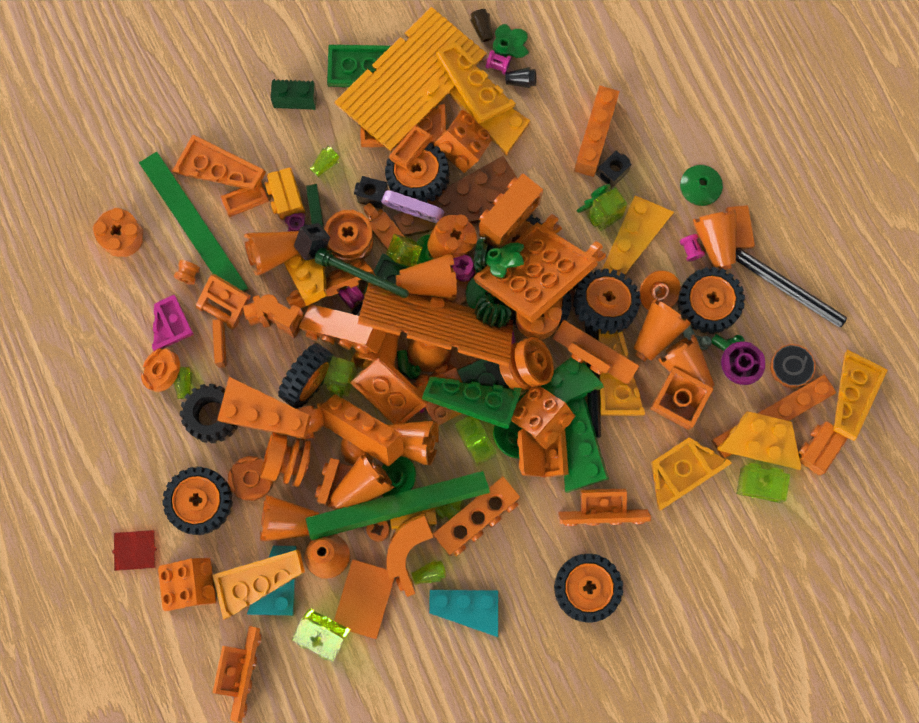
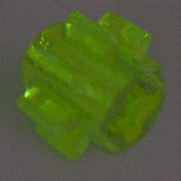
(449, 510)

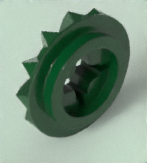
(480, 254)

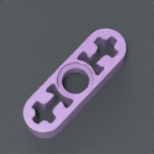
(412, 206)

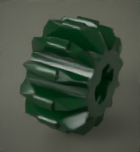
(493, 311)

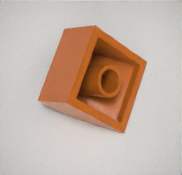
(681, 399)

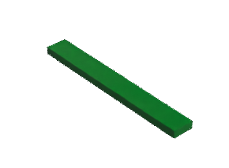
(190, 220)
(397, 505)

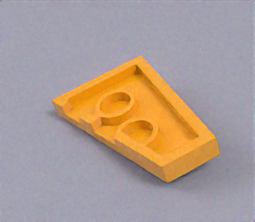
(308, 278)

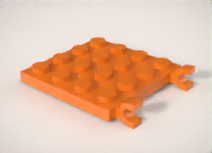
(547, 274)

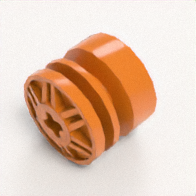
(285, 459)

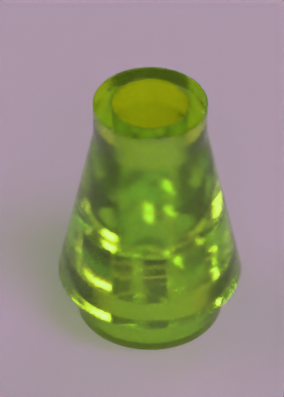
(325, 160)
(183, 382)
(429, 573)

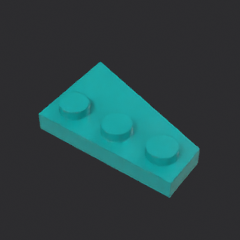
(282, 599)
(467, 607)

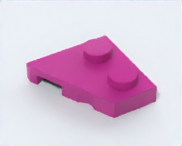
(169, 323)

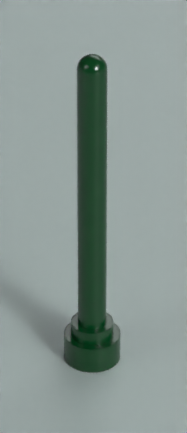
(325, 258)

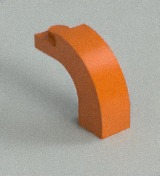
(403, 540)

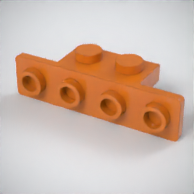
(600, 356)
(604, 507)
(235, 673)

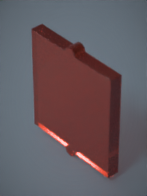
(134, 550)

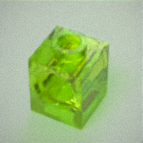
(404, 250)

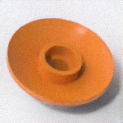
(668, 288)

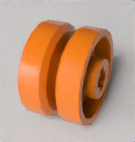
(349, 235)
(529, 365)

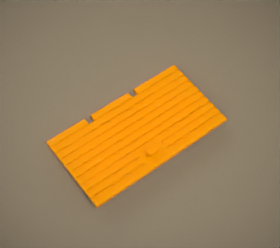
(406, 80)

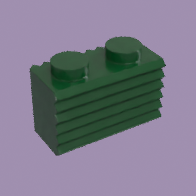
(293, 94)

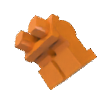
(269, 310)

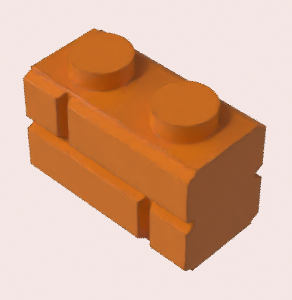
(822, 448)

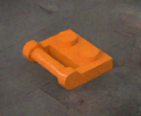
(226, 296)

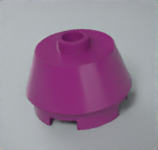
(743, 363)

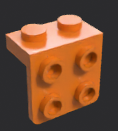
(464, 141)
(438, 413)
(542, 415)
(540, 462)
(334, 474)
(186, 584)

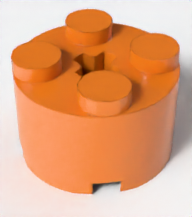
(113, 222)
(452, 236)
(542, 327)

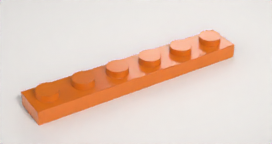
(791, 405)

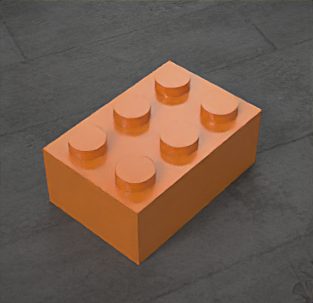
(510, 211)

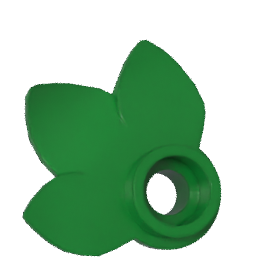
(510, 42)
(598, 192)
(502, 258)

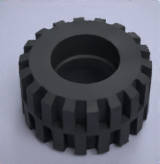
(191, 412)

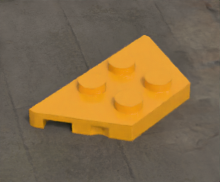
(763, 440)
(683, 470)

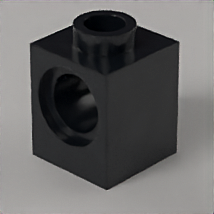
(610, 176)
(370, 183)
(310, 240)

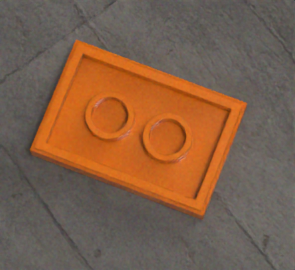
(389, 391)
(364, 599)

